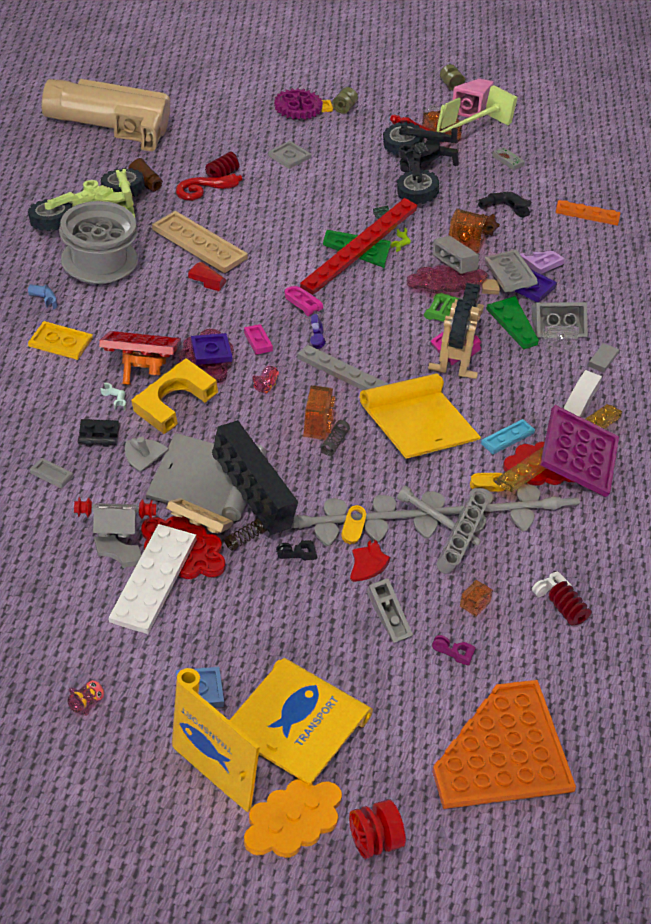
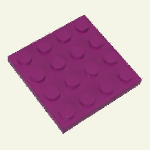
(580, 451)

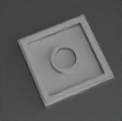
(289, 154)

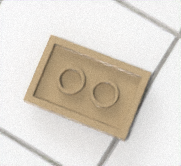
(199, 515)

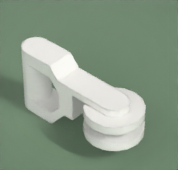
(545, 585)

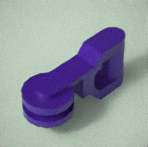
(317, 339)

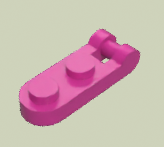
(303, 300)

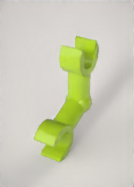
(405, 240)

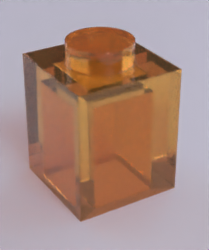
(476, 598)

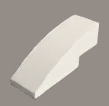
(583, 393)

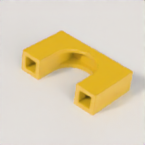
(182, 377)

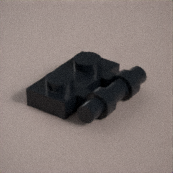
(98, 432)

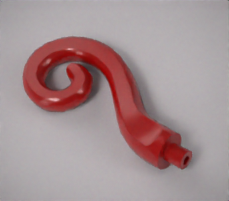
(193, 185)

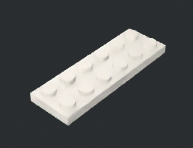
(152, 579)

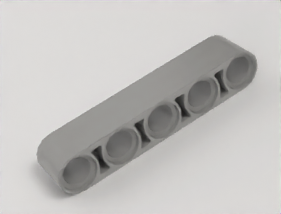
(462, 532)

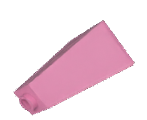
(472, 96)

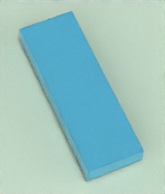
(507, 436)

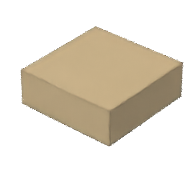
(490, 287)

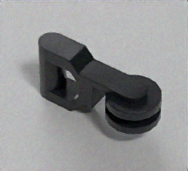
(285, 550)

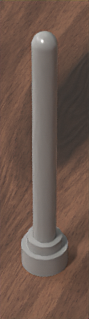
(407, 496)

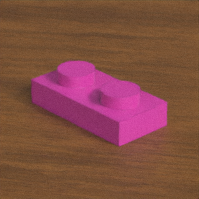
(258, 339)

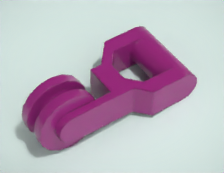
(442, 645)

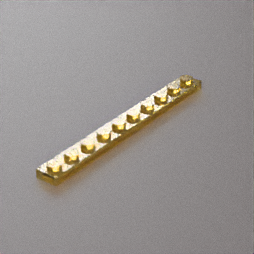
(531, 465)

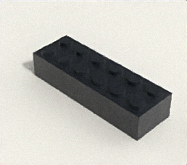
(254, 477)

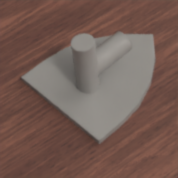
(143, 452)

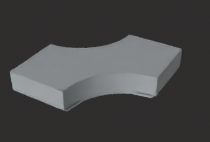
(111, 547)

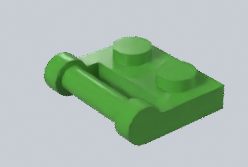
(431, 313)

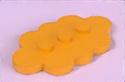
(292, 818)

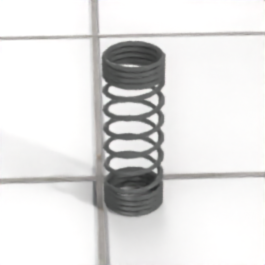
(330, 444)

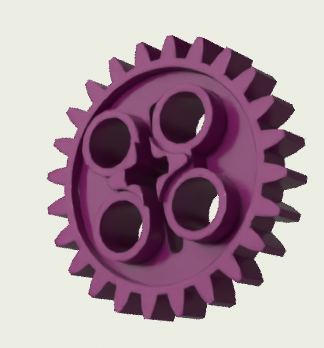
(298, 104)

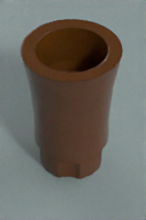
(151, 179)

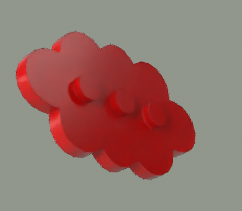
(524, 451)
(205, 554)

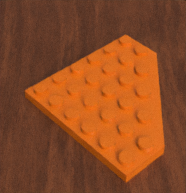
(504, 752)

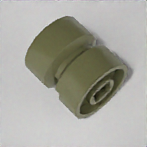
(451, 76)
(345, 100)

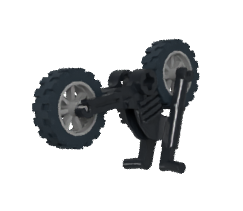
(415, 153)

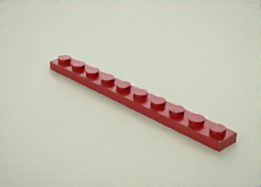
(358, 246)

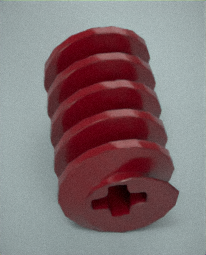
(223, 165)
(569, 603)

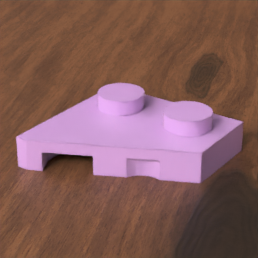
(543, 261)

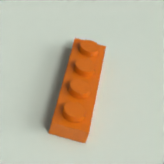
(587, 212)

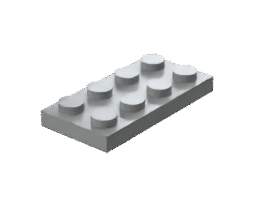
(510, 271)

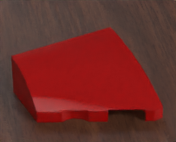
(205, 274)

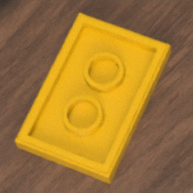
(60, 340)

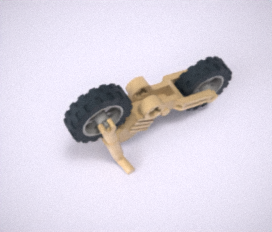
(459, 327)

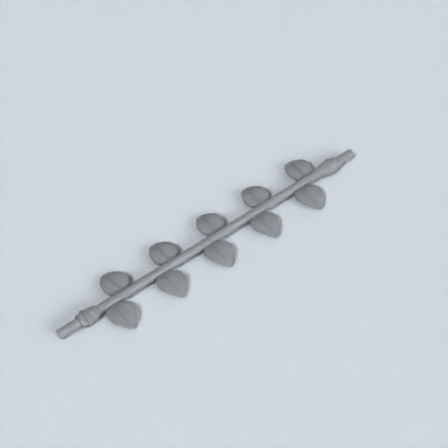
(425, 524)

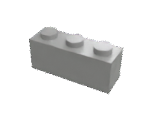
(455, 254)

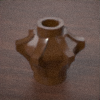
(491, 225)

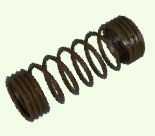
(231, 539)

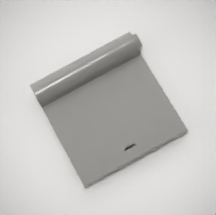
(196, 478)

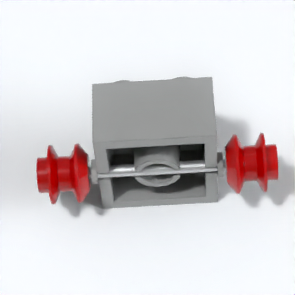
(114, 518)

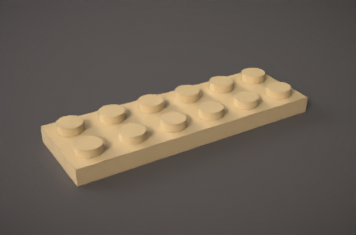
(200, 241)

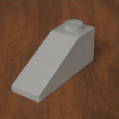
(389, 610)

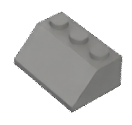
(560, 315)

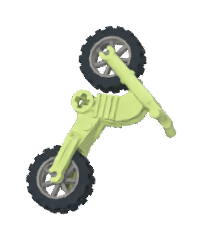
(115, 187)

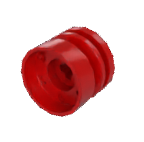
(377, 828)

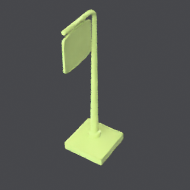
(499, 106)

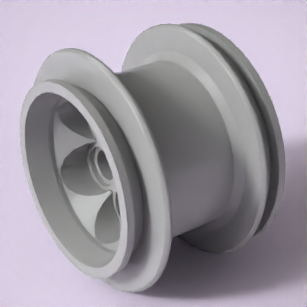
(98, 242)

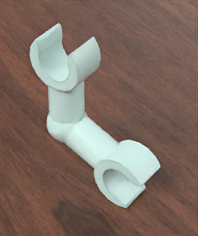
(115, 392)

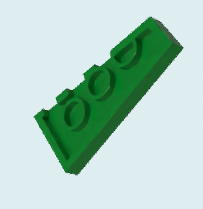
(376, 255)

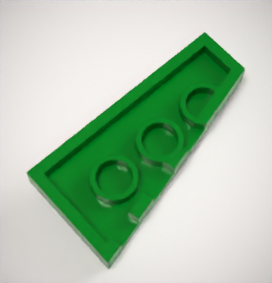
(514, 321)

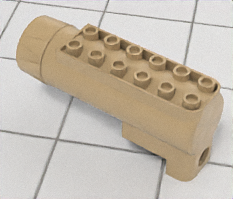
(130, 111)

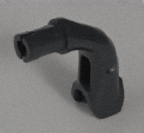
(511, 199)

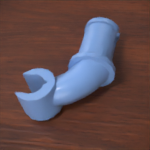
(45, 292)

